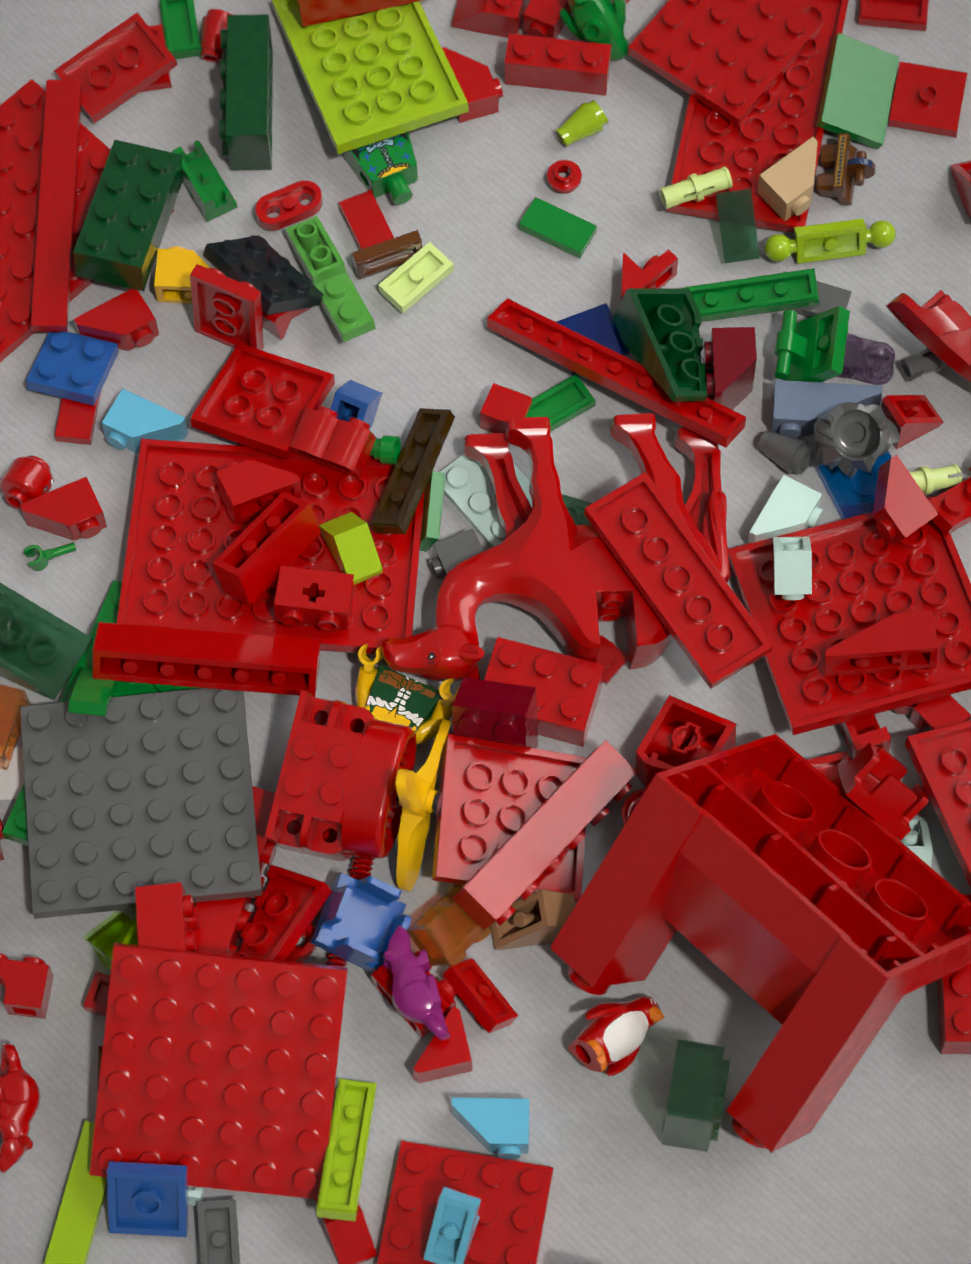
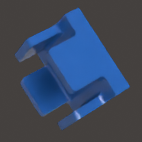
(360, 920)

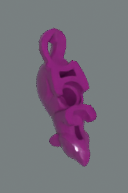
(412, 990)

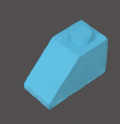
(139, 418)
(496, 1123)

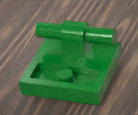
(813, 347)

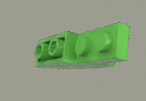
(328, 273)

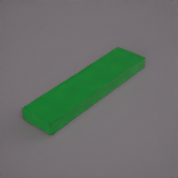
(756, 295)

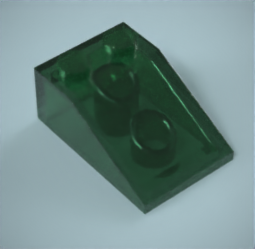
(37, 645)

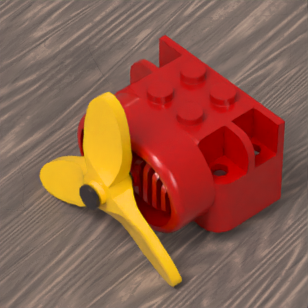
(354, 787)

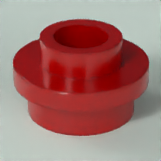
(561, 184)

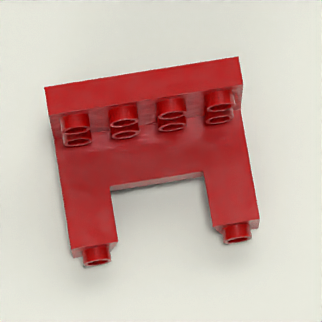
(789, 900)

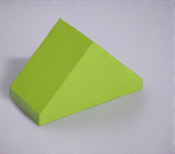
(352, 546)

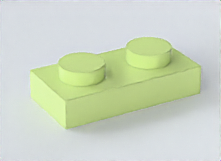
(416, 277)

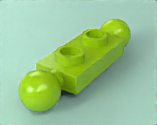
(830, 240)

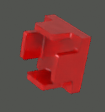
(876, 787)

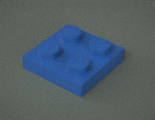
(72, 367)
(147, 1199)

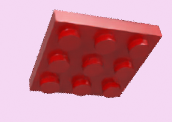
(261, 400)

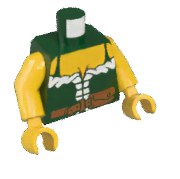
(401, 698)

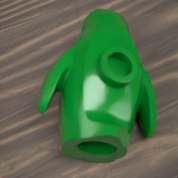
(599, 23)

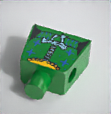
(386, 167)

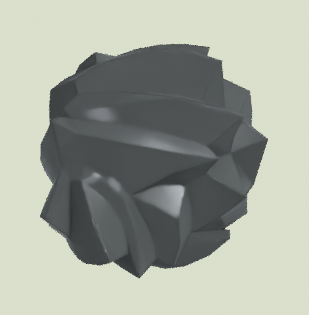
(853, 437)

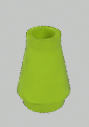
(582, 123)

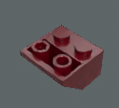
(730, 364)

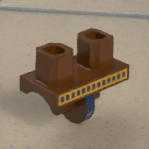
(850, 169)

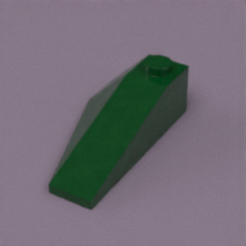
(664, 336)

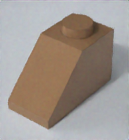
(534, 921)

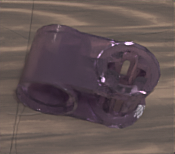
(861, 360)

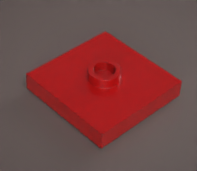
(927, 99)

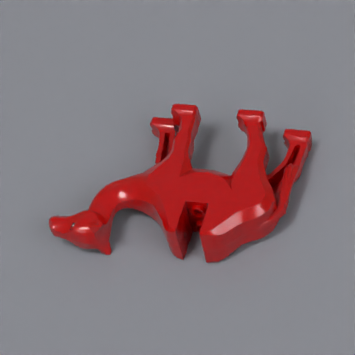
(557, 566)

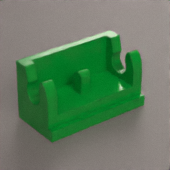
(205, 183)

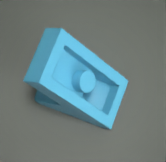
(452, 1227)

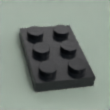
(259, 264)

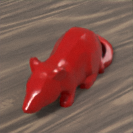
(18, 1106)

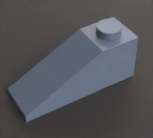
(800, 403)

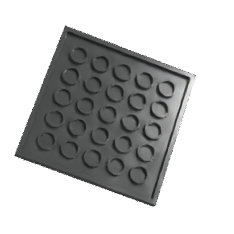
(139, 801)

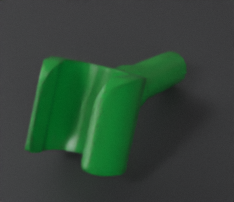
(46, 555)

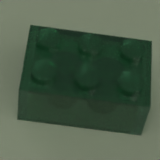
(696, 1095)

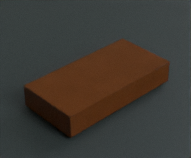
(386, 254)

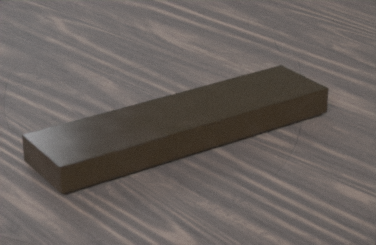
(412, 471)

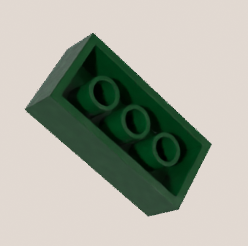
(247, 92)
(128, 215)

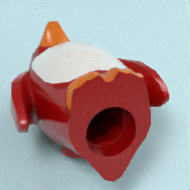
(615, 1034)

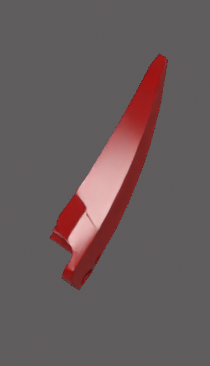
(940, 326)

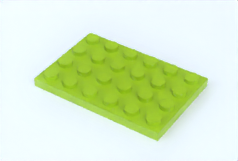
(373, 72)

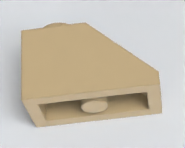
(790, 181)

